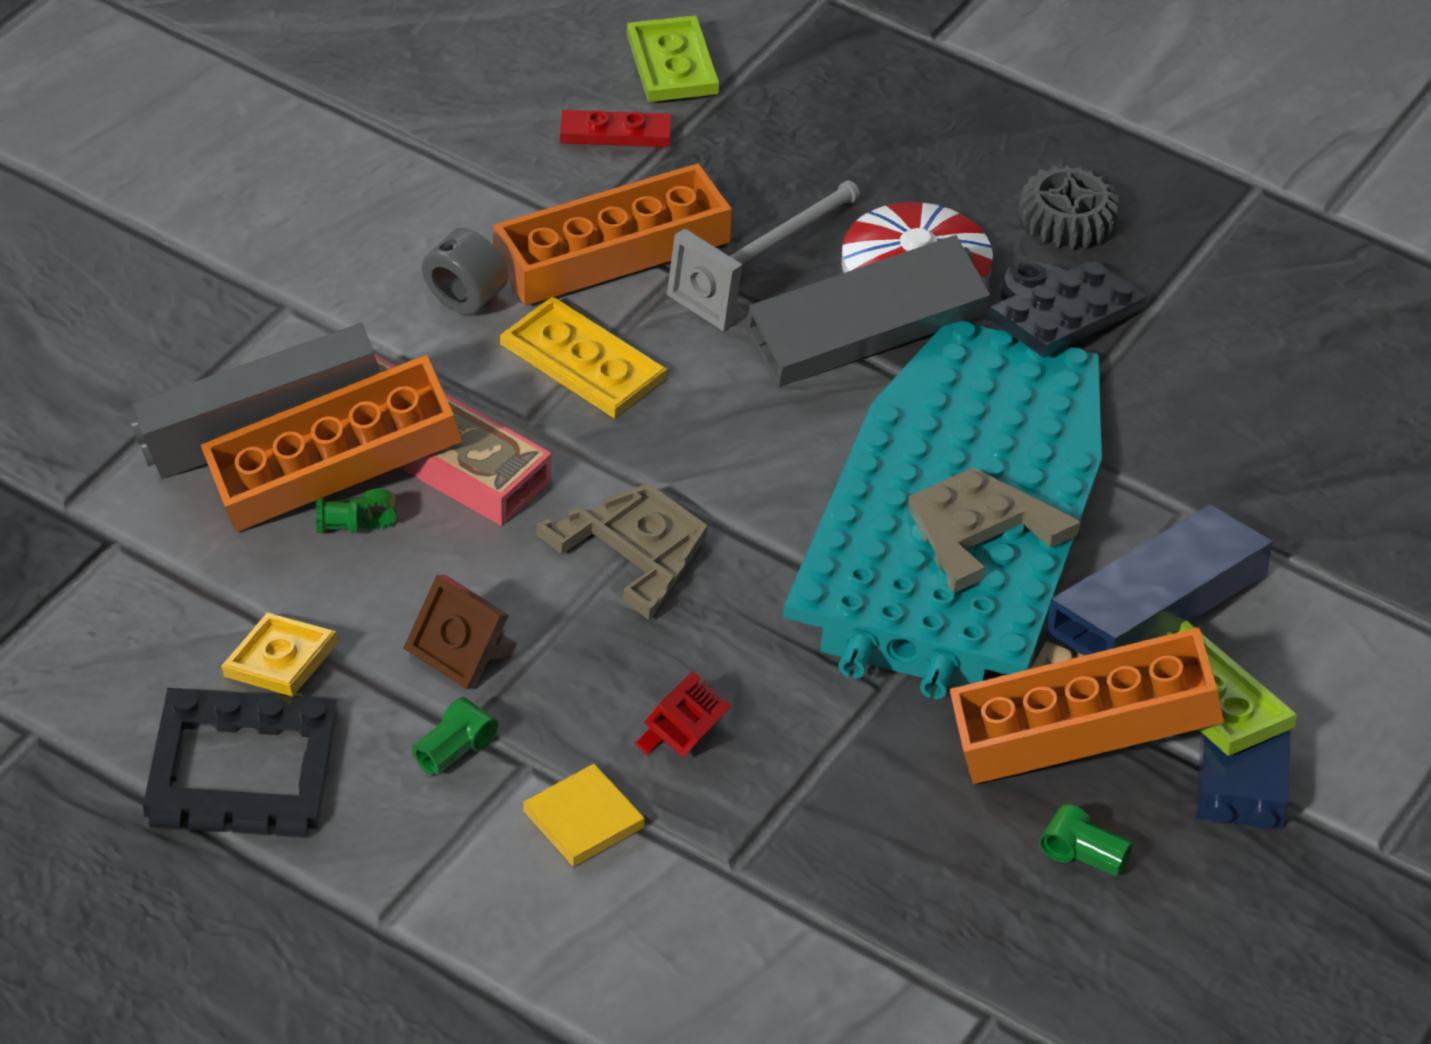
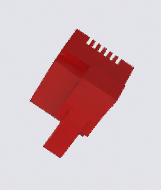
(683, 717)

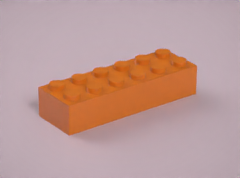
(609, 233)
(331, 443)
(1086, 705)

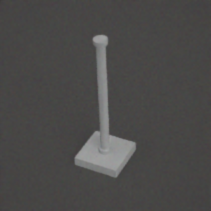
(710, 280)

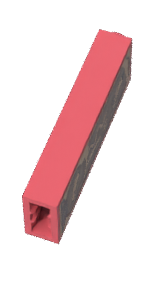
(488, 470)

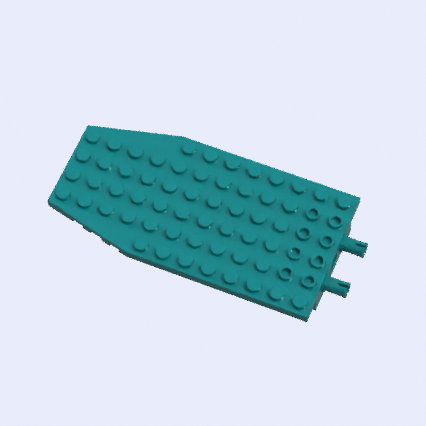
(955, 406)

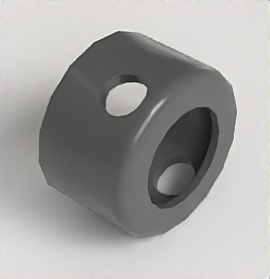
(465, 275)

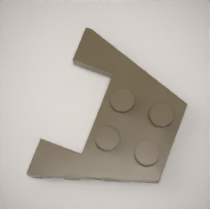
(974, 509)
(645, 530)

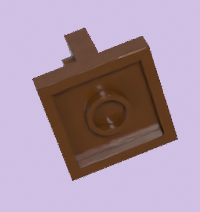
(458, 632)

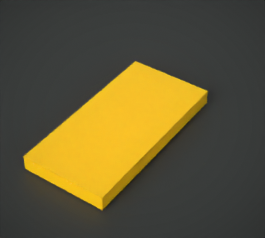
(583, 357)

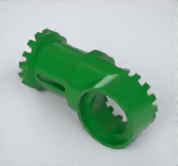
(356, 512)

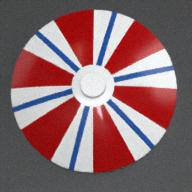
(909, 226)

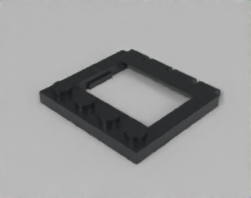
(246, 811)

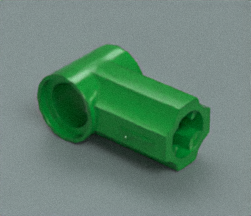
(461, 729)
(1074, 836)

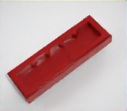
(615, 128)

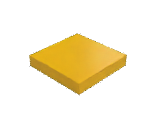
(280, 654)
(583, 815)

